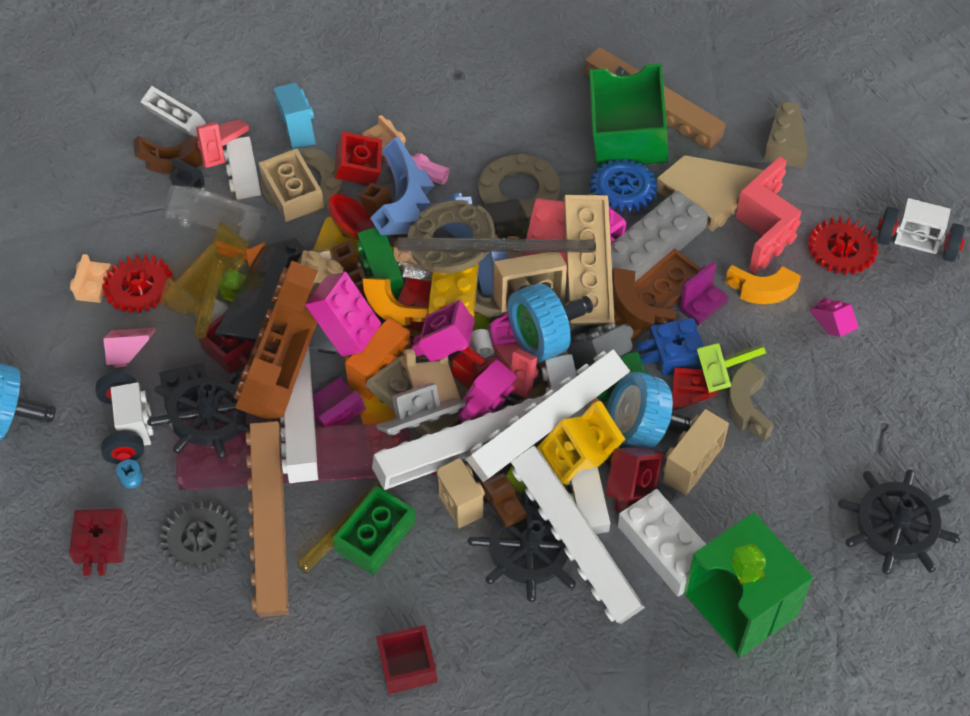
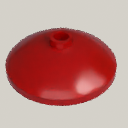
(349, 215)

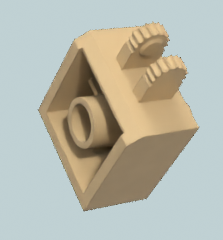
(460, 492)

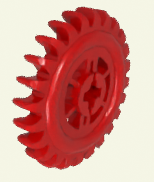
(842, 237)
(136, 277)

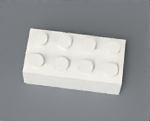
(661, 538)

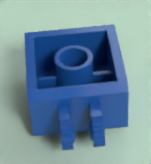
(672, 346)

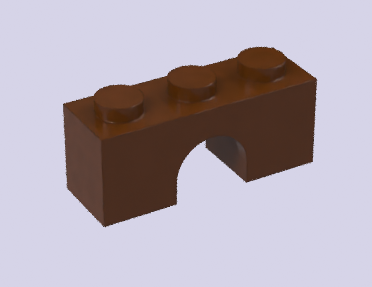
(348, 258)

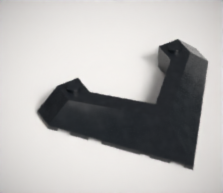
(256, 293)

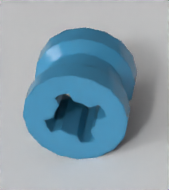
(131, 479)

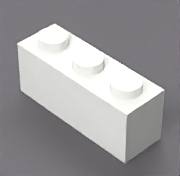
(172, 111)
(242, 168)

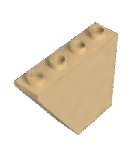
(708, 184)

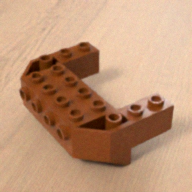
(279, 346)

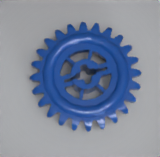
(624, 192)

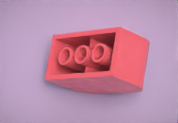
(547, 223)

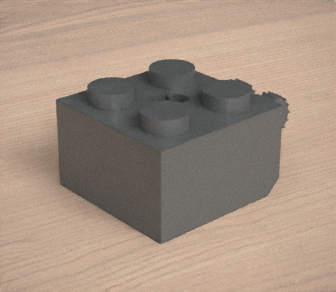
(600, 339)

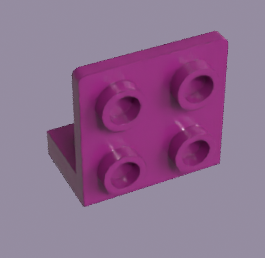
(700, 296)
(337, 404)

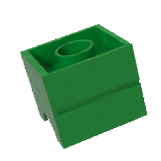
(629, 116)
(750, 610)

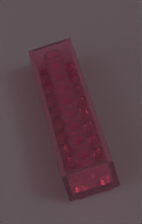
(340, 450)

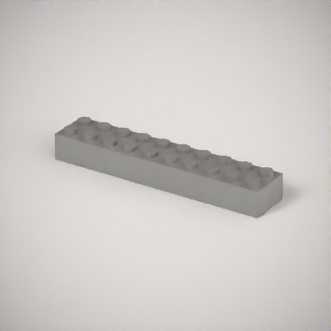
(653, 237)

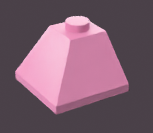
(124, 344)

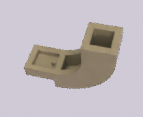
(741, 410)

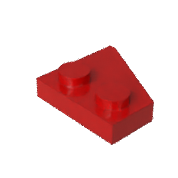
(689, 388)

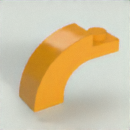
(763, 289)
(386, 306)

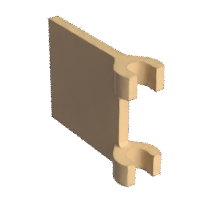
(427, 372)

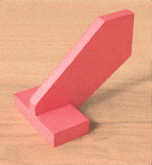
(212, 138)
(521, 364)

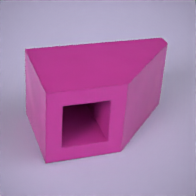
(835, 316)

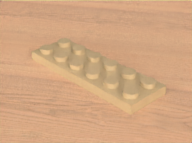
(590, 273)

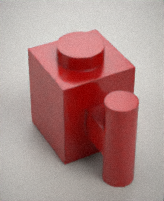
(468, 366)

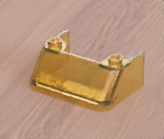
(187, 292)

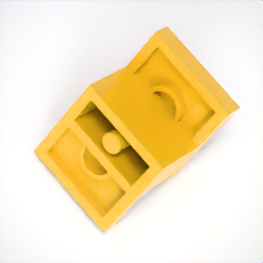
(581, 442)

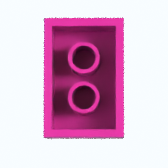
(343, 314)

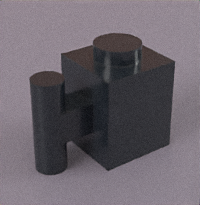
(186, 175)

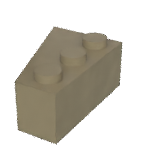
(787, 136)

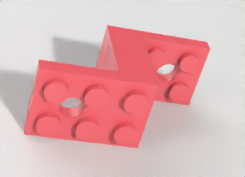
(768, 215)

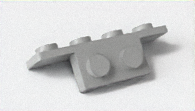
(418, 406)

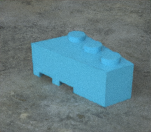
(296, 114)

